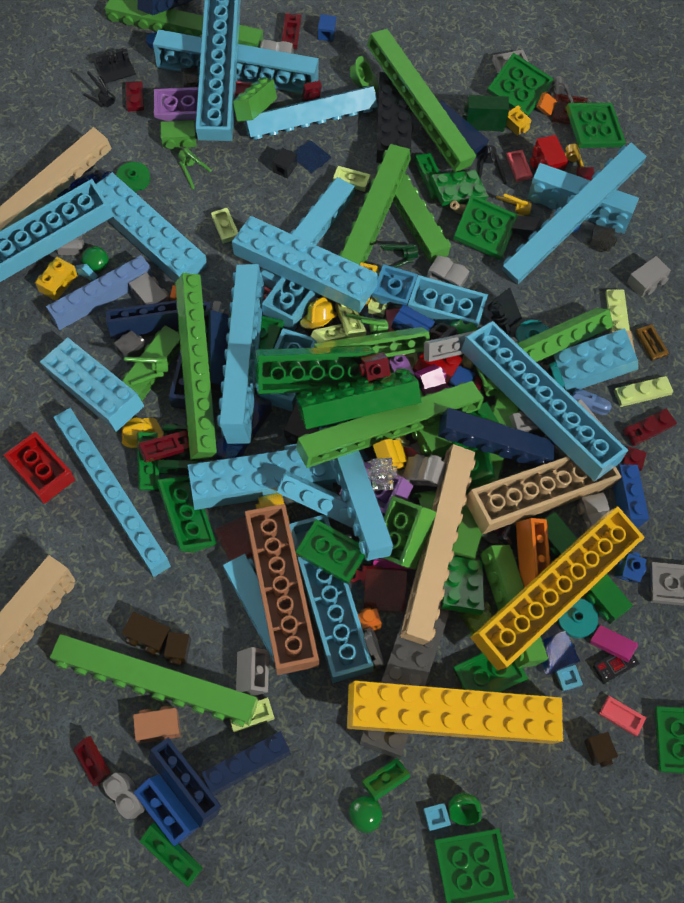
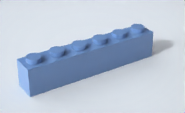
(97, 293)

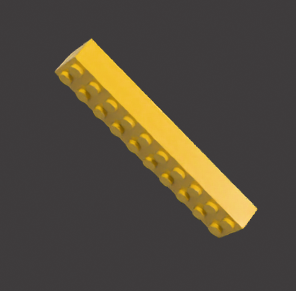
(556, 589)
(454, 712)

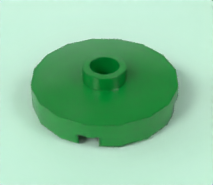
(141, 175)

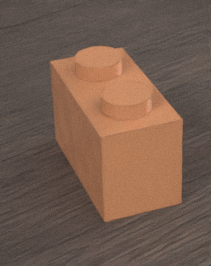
(156, 725)

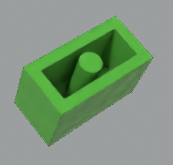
(178, 134)

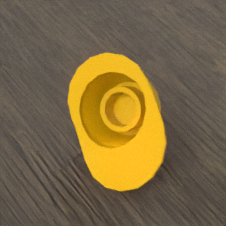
(318, 314)
(136, 425)

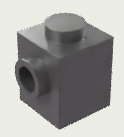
(130, 345)

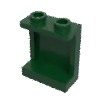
(177, 463)

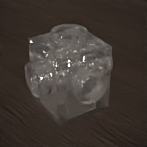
(382, 474)

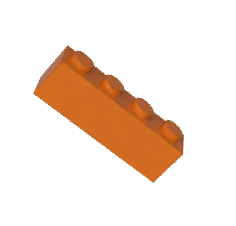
(532, 548)

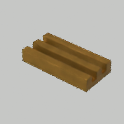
(656, 354)

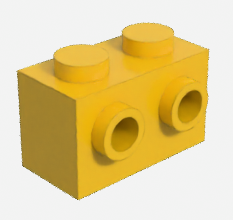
(56, 278)

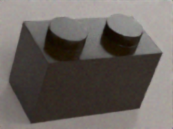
(146, 633)

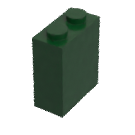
(486, 112)

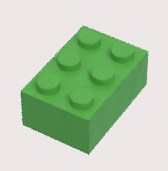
(408, 530)

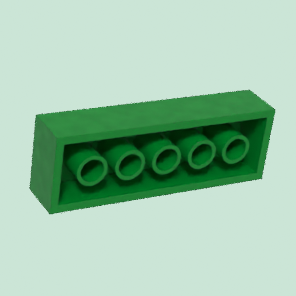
(307, 368)
(357, 399)

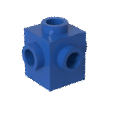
(631, 568)

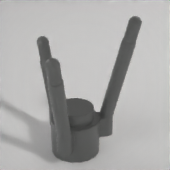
(559, 86)

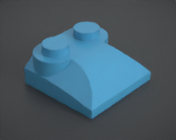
(394, 285)

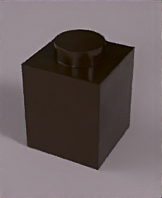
(177, 648)
(601, 749)

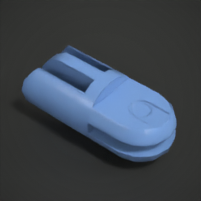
(592, 401)

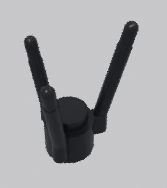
(105, 96)
(490, 156)

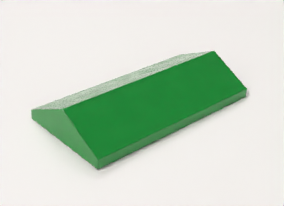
(188, 525)

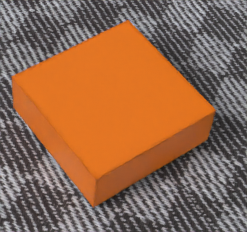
(546, 104)

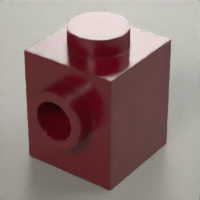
(374, 366)

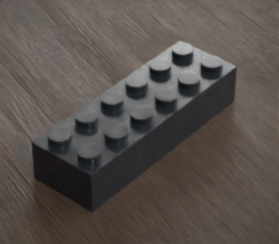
(394, 118)

